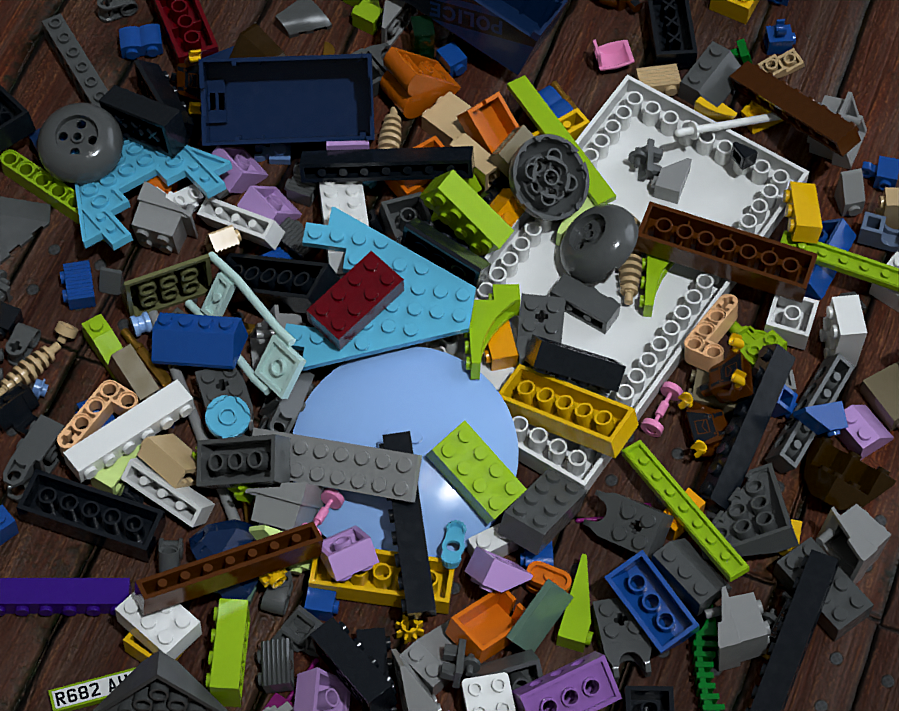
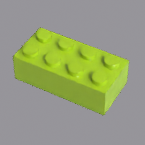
(466, 213)
(476, 472)
(229, 651)

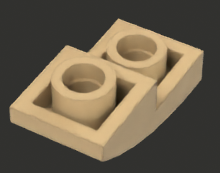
(783, 64)

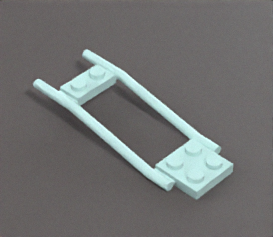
(280, 362)

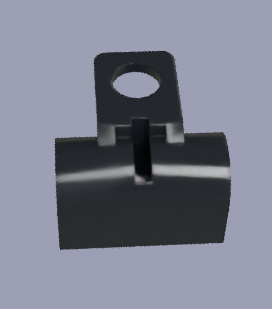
(17, 408)

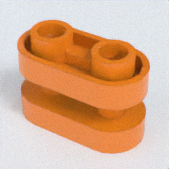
(543, 571)

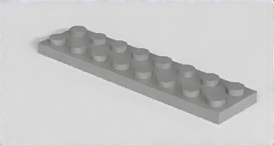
(351, 466)

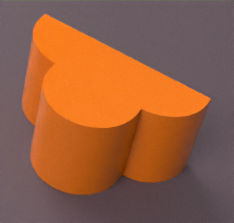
(414, 81)

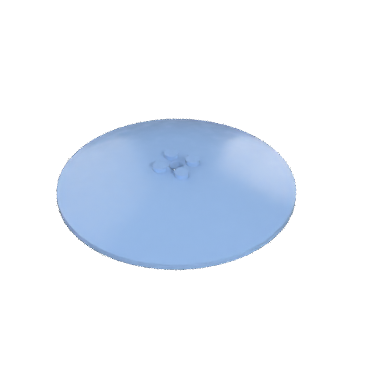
(415, 393)

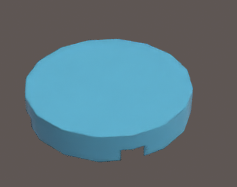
(227, 417)

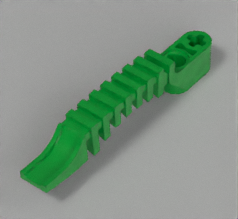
(704, 651)

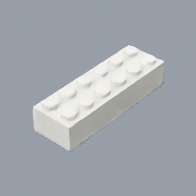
(348, 198)

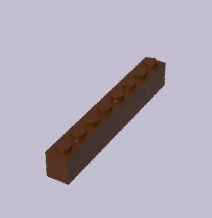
(796, 108)
(228, 568)

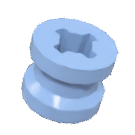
(141, 324)

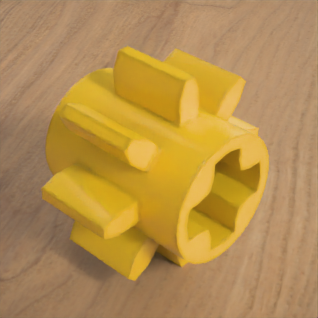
(274, 578)
(415, 631)

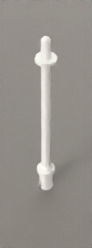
(693, 129)

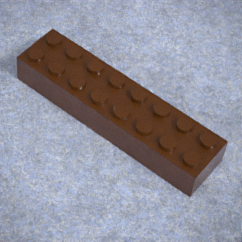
(725, 252)

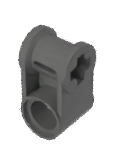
(116, 8)
(21, 343)
(170, 553)
(277, 599)

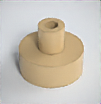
(65, 331)

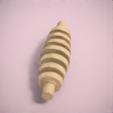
(391, 130)
(630, 277)
(30, 367)

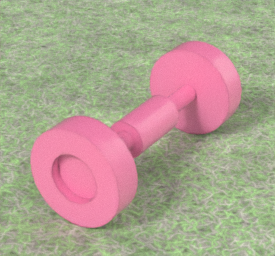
(652, 426)
(332, 499)

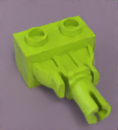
(755, 340)

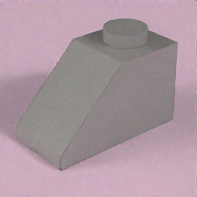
(671, 181)
(850, 193)

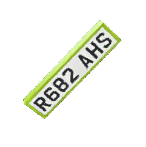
(86, 692)

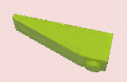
(101, 339)
(576, 621)

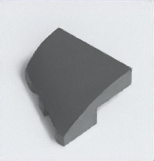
(301, 18)
(298, 630)

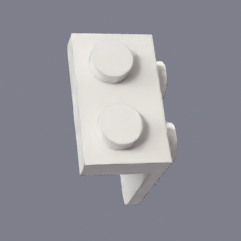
(488, 693)

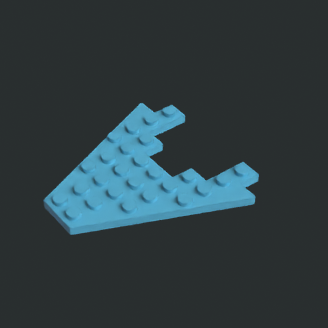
(104, 199)
(428, 309)

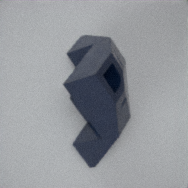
(219, 538)

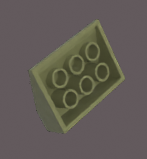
(167, 286)

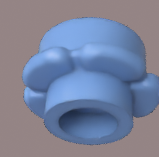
(40, 388)

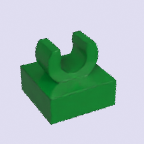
(742, 52)

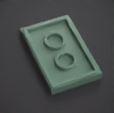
(540, 616)

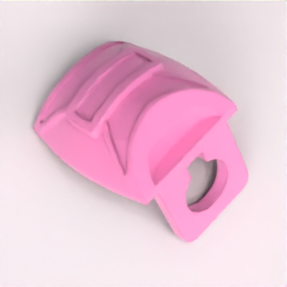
(613, 55)

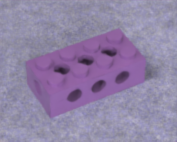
(572, 678)

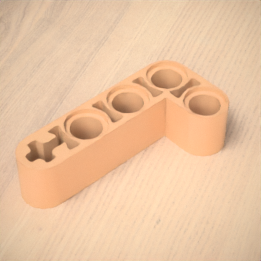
(701, 344)
(95, 420)

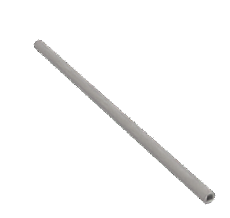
(199, 431)

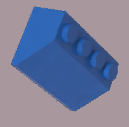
(837, 234)
(198, 340)
(652, 602)

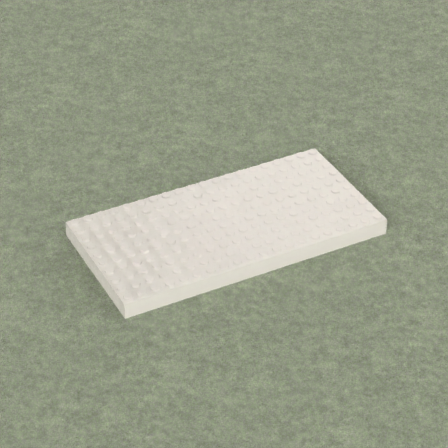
(645, 345)

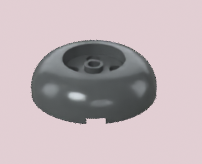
(93, 160)
(559, 170)
(598, 242)

